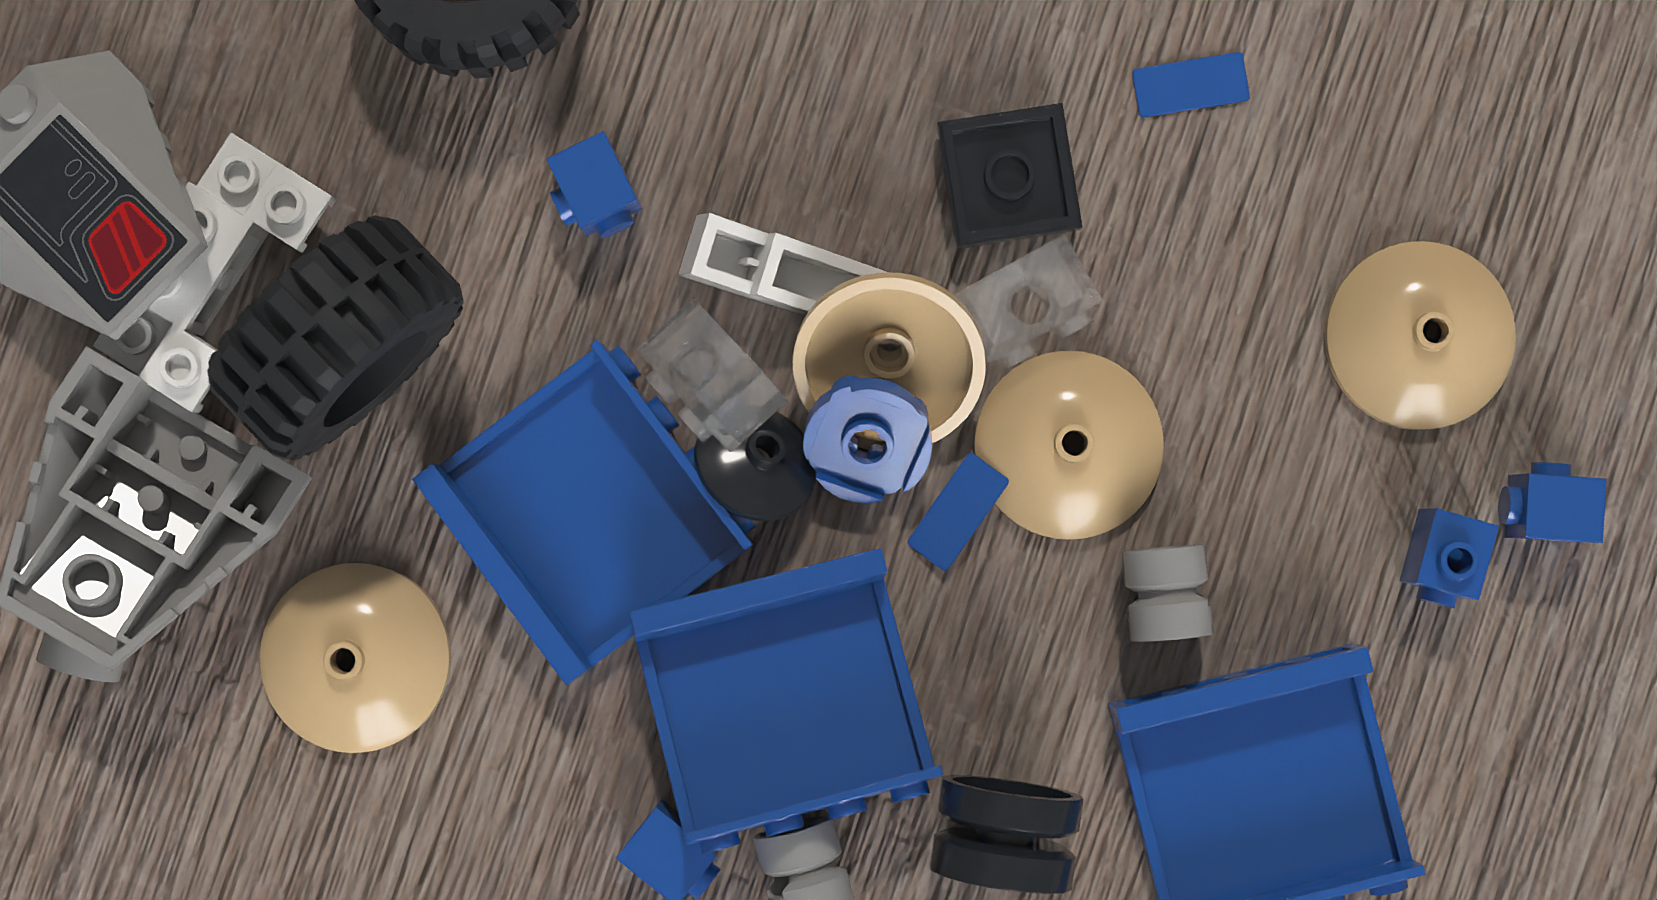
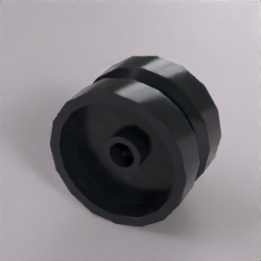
(1006, 834)

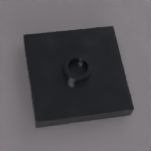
(1009, 176)

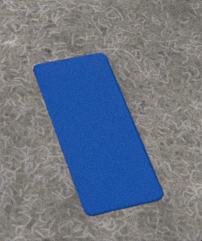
(1191, 84)
(958, 511)

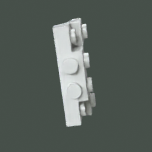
(237, 207)

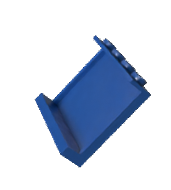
(584, 510)
(783, 700)
(1266, 784)

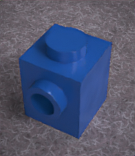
(593, 188)
(1553, 505)
(1448, 556)
(664, 861)

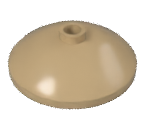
(1380, 345)
(938, 353)
(1023, 436)
(397, 650)

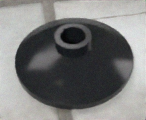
(755, 484)

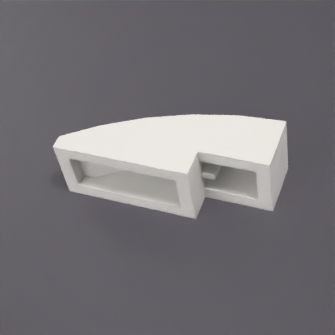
(764, 264)

